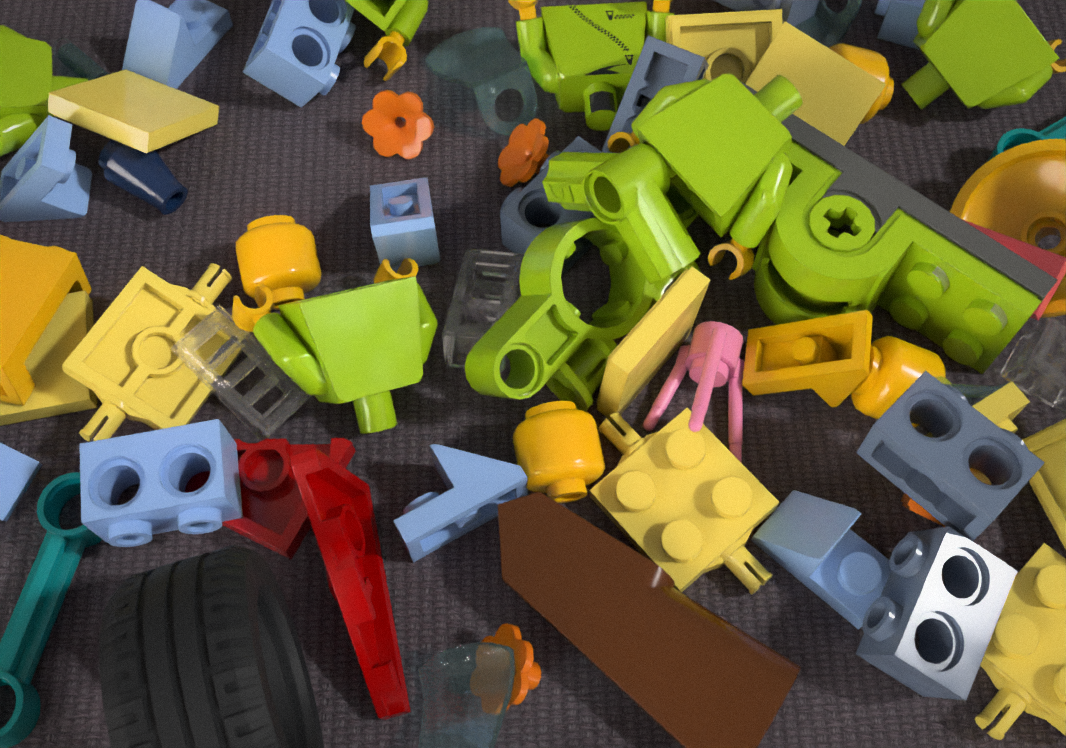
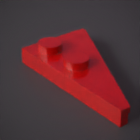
(269, 492)
(355, 572)

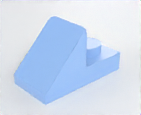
(173, 40)
(44, 178)
(403, 222)
(473, 495)
(821, 551)

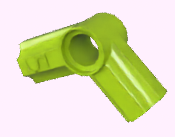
(631, 194)

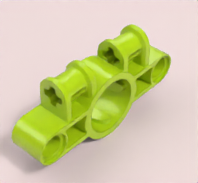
(544, 330)

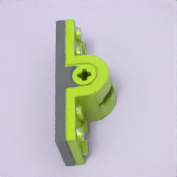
(868, 240)

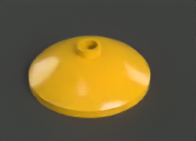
(1022, 198)

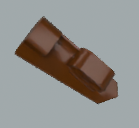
(653, 642)

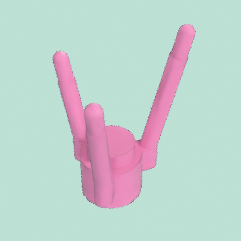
(711, 362)

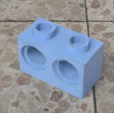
(300, 47)
(162, 466)

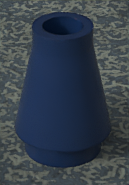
(142, 176)

